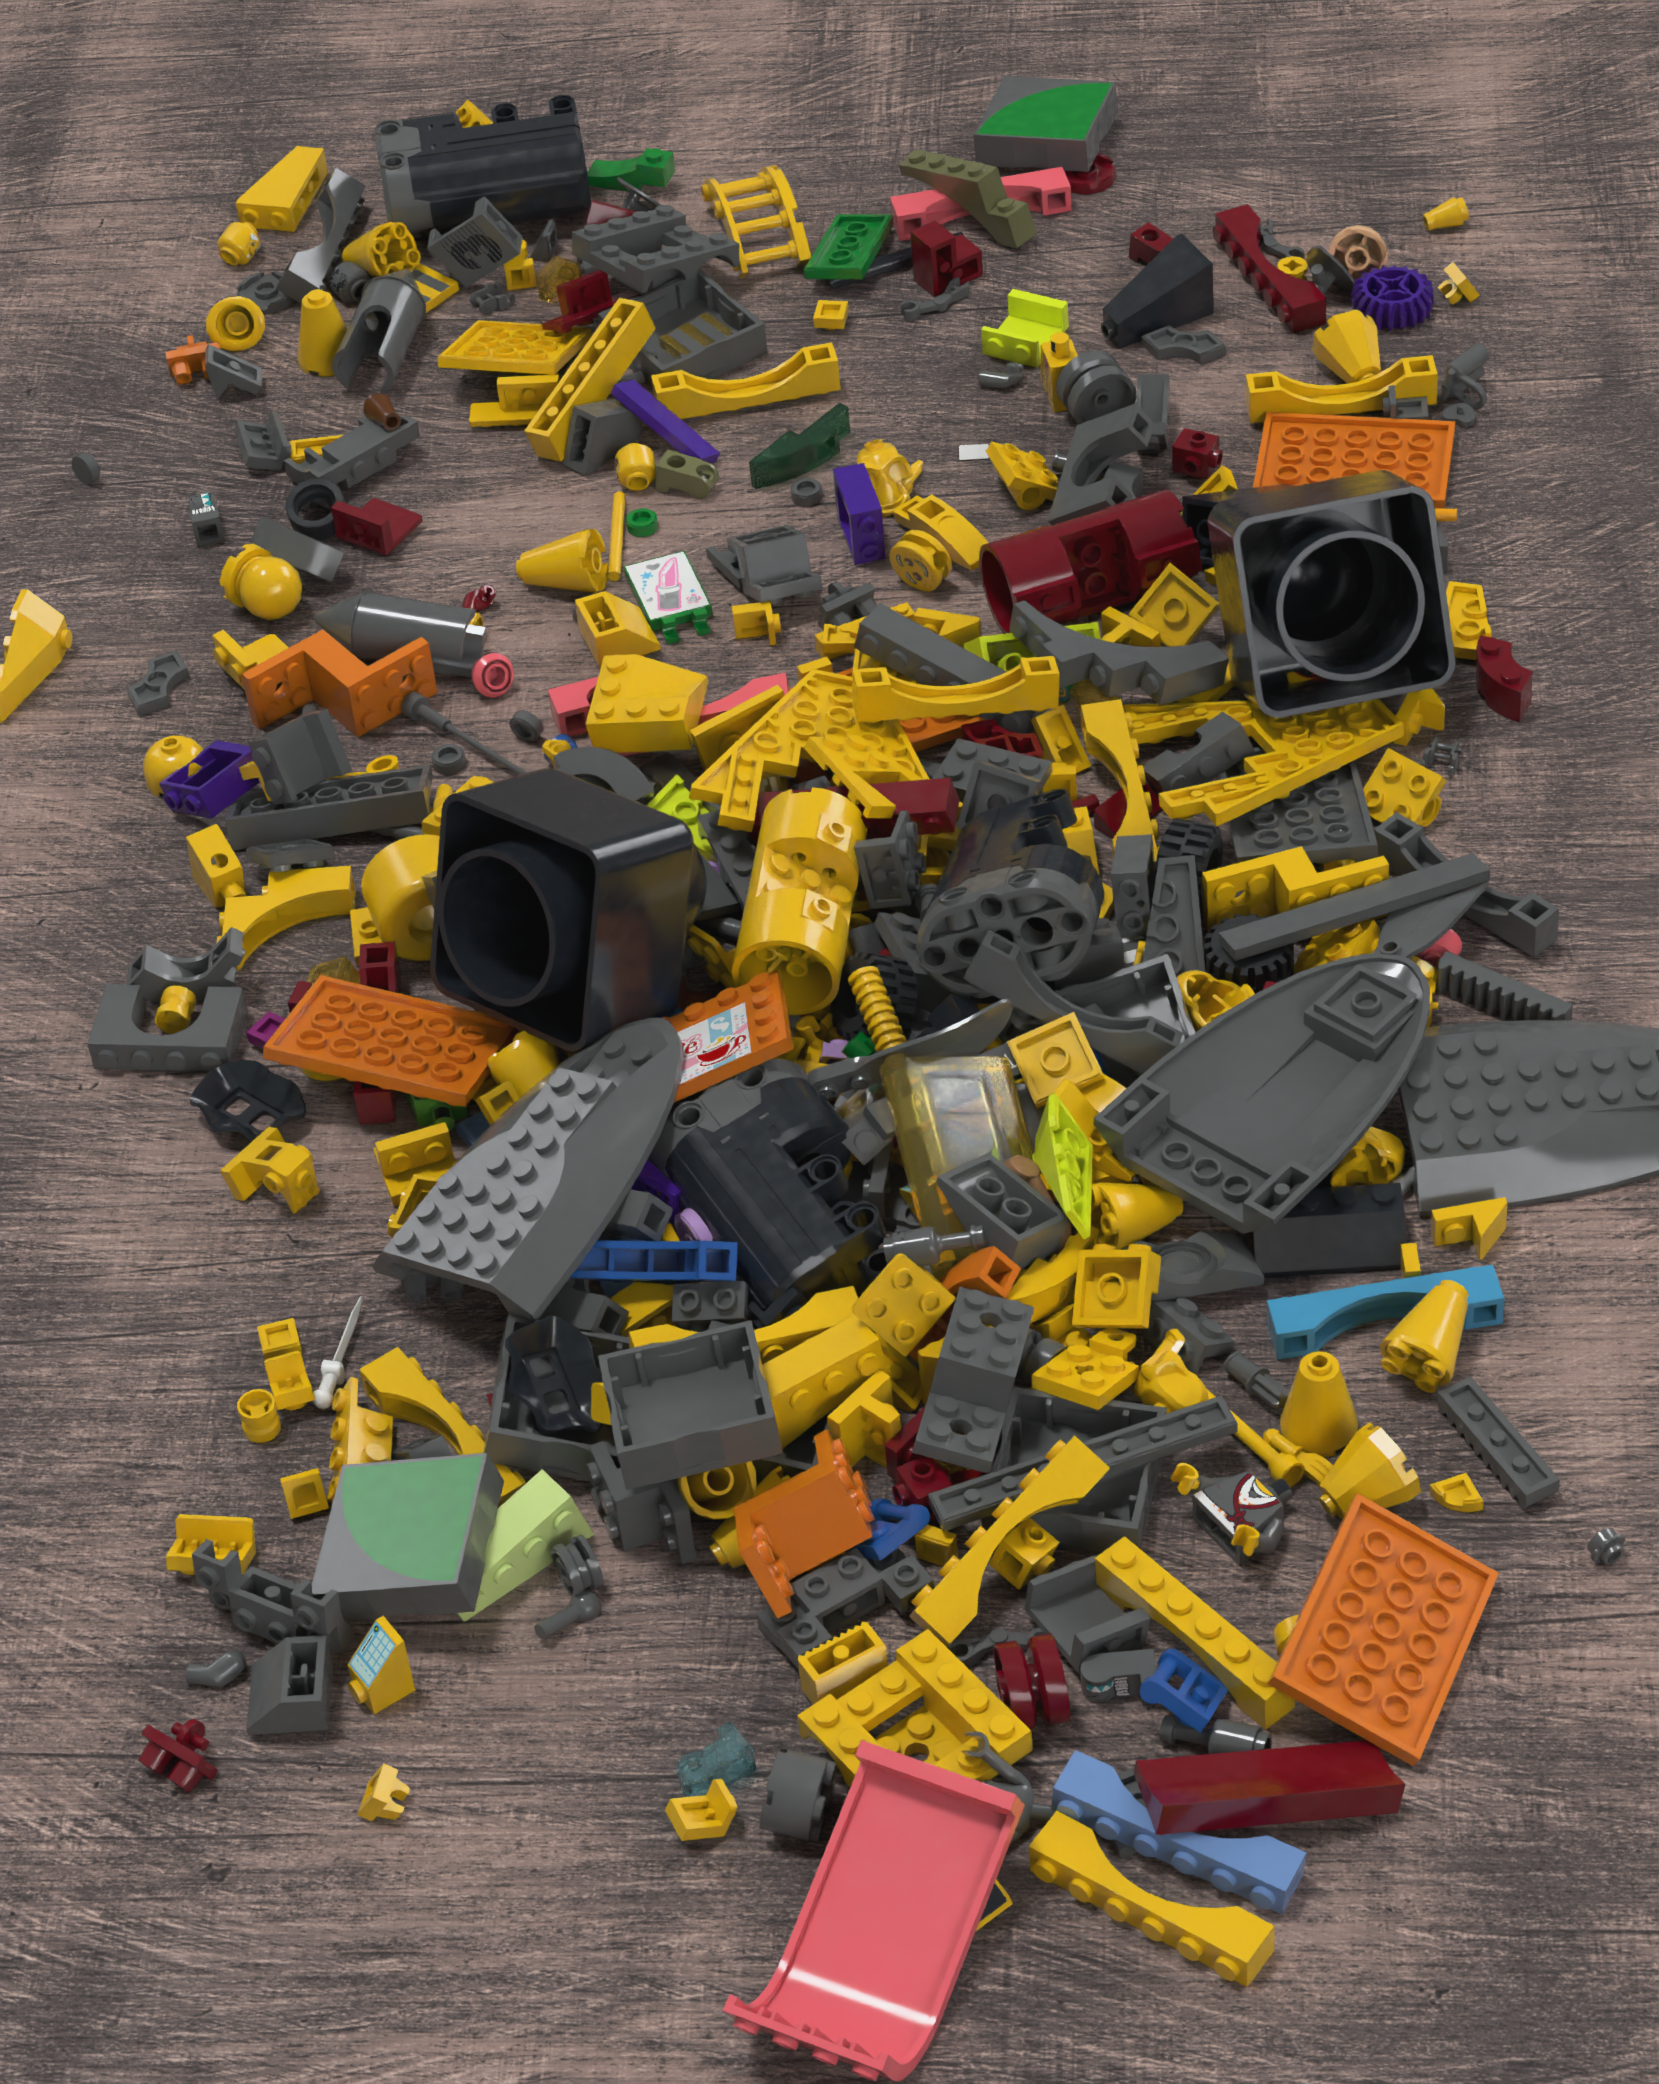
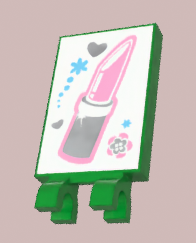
(669, 594)

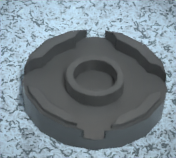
(263, 292)

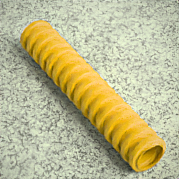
(876, 1008)

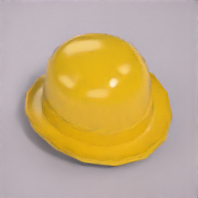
(235, 323)

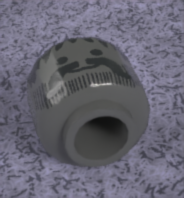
(348, 281)

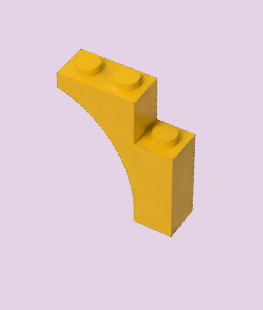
(288, 901)

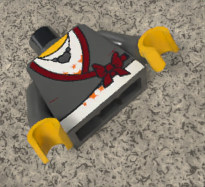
(1236, 1510)

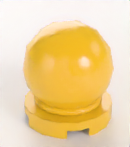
(261, 583)

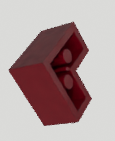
(942, 257)

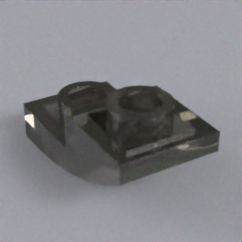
(664, 768)

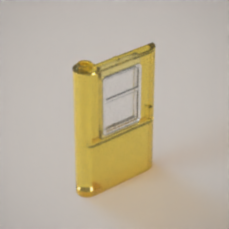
(948, 1116)

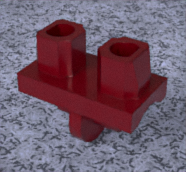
(190, 1764)

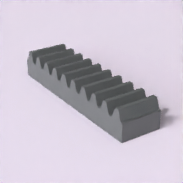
(1497, 992)
(1497, 1442)

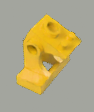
(284, 1170)

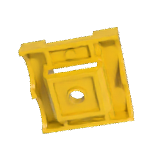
(952, 1706)

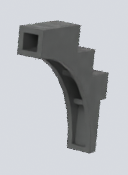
(1118, 668)

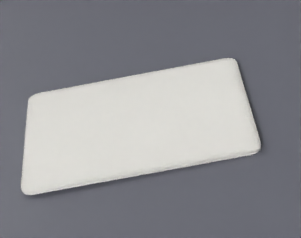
(971, 452)

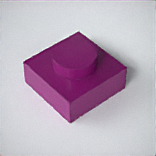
(264, 1029)

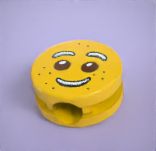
(920, 560)

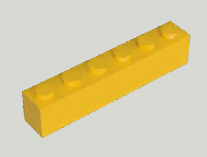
(591, 375)

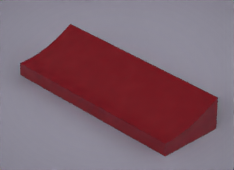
(1267, 1787)

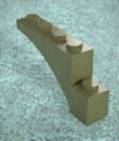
(977, 190)

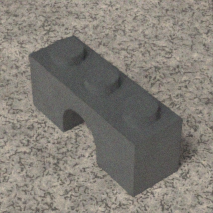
(1220, 747)

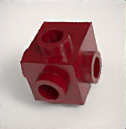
(1196, 453)
(917, 1480)

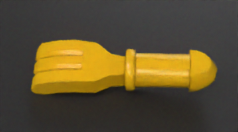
(1315, 1465)

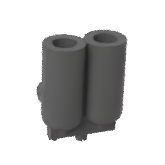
(1464, 373)

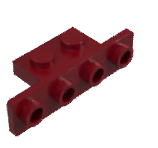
(583, 300)

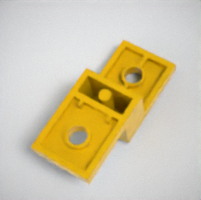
(1281, 884)

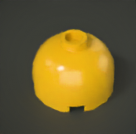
(168, 756)

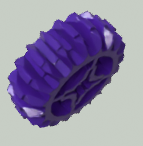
(1393, 296)

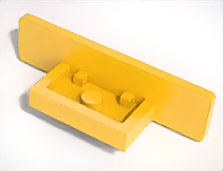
(518, 401)
(358, 1433)

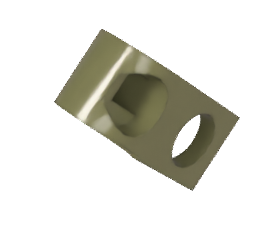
(685, 474)

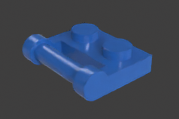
(889, 1535)
(1197, 1695)

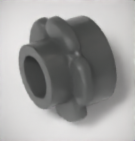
(1606, 1546)

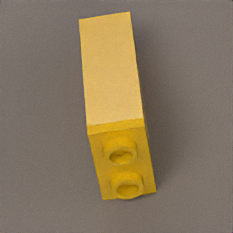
(285, 191)

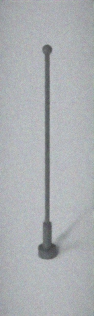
(418, 707)

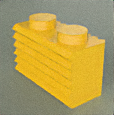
(842, 1663)

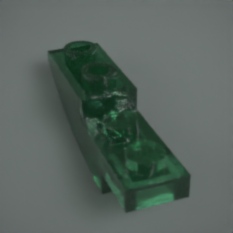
(800, 453)

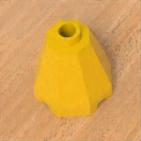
(1349, 346)
(1371, 1468)

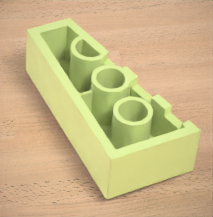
(523, 1535)

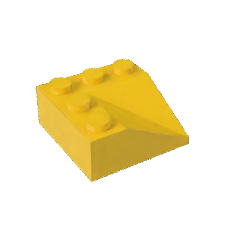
(644, 705)

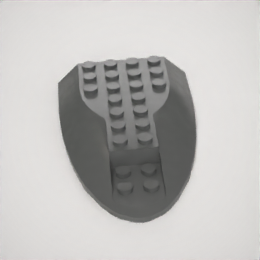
(1273, 1089)
(1531, 1111)
(546, 1173)

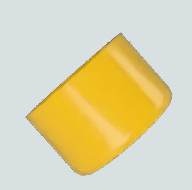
(399, 897)

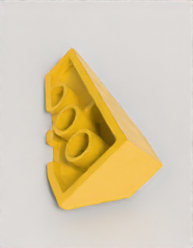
(32, 650)

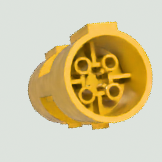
(801, 896)

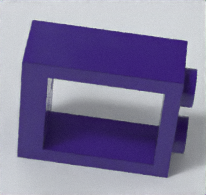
(859, 513)
(214, 785)

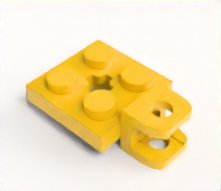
(1090, 1373)

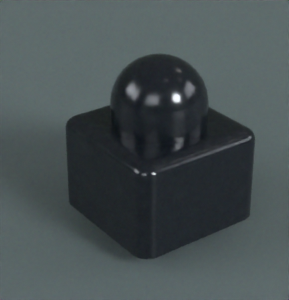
(1333, 585)
(562, 906)

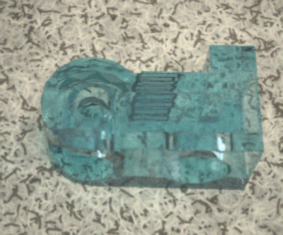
(725, 1759)

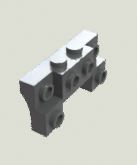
(355, 453)
(840, 1595)
(269, 1603)

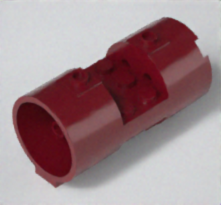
(1089, 560)

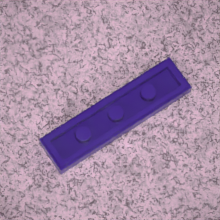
(663, 421)

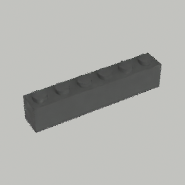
(930, 659)

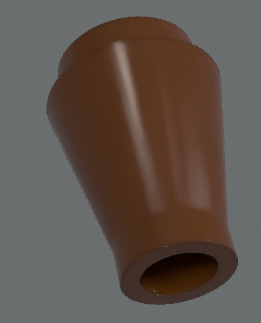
(381, 411)

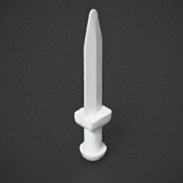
(333, 1371)

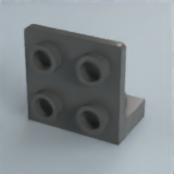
(892, 865)

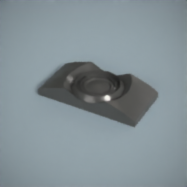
(1204, 1265)

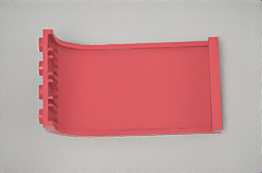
(886, 1917)

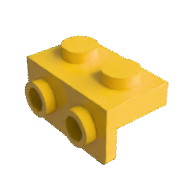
(224, 1531)

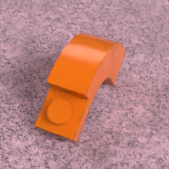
(983, 1271)

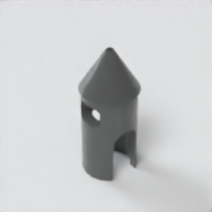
(383, 325)
(379, 624)

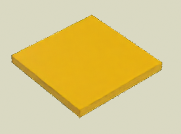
(513, 348)

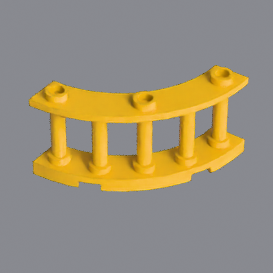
(777, 194)

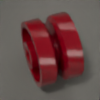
(1038, 1681)

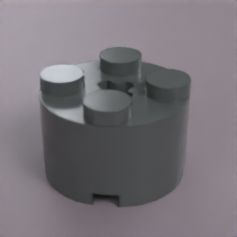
(798, 1794)

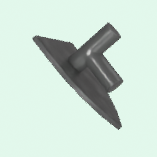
(632, 199)
(1328, 270)

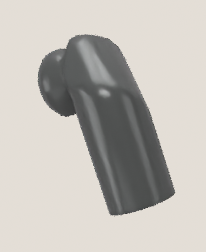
(1002, 380)

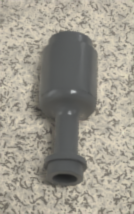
(925, 1245)
(1221, 1738)

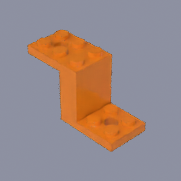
(338, 681)
(803, 1522)

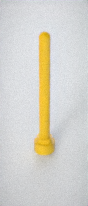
(1279, 1464)

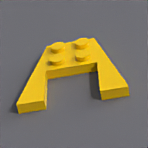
(856, 766)

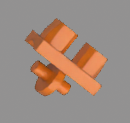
(187, 360)

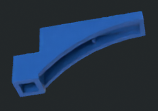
(660, 1261)

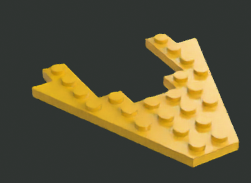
(775, 743)
(1295, 747)

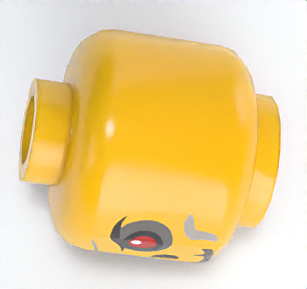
(635, 466)

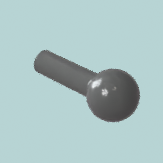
(581, 1607)

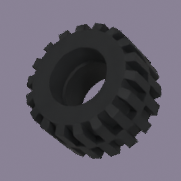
(1196, 839)
(1254, 970)
(897, 981)

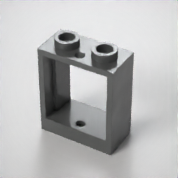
(1132, 883)

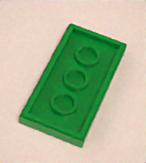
(849, 246)

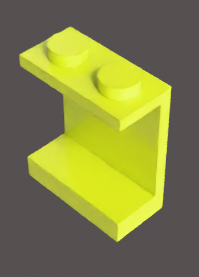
(1028, 325)

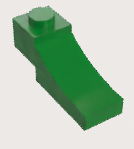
(651, 168)

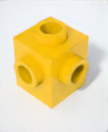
(1024, 1553)

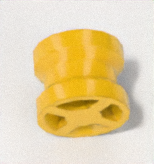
(1294, 266)

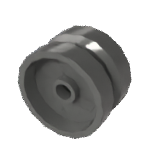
(1094, 386)

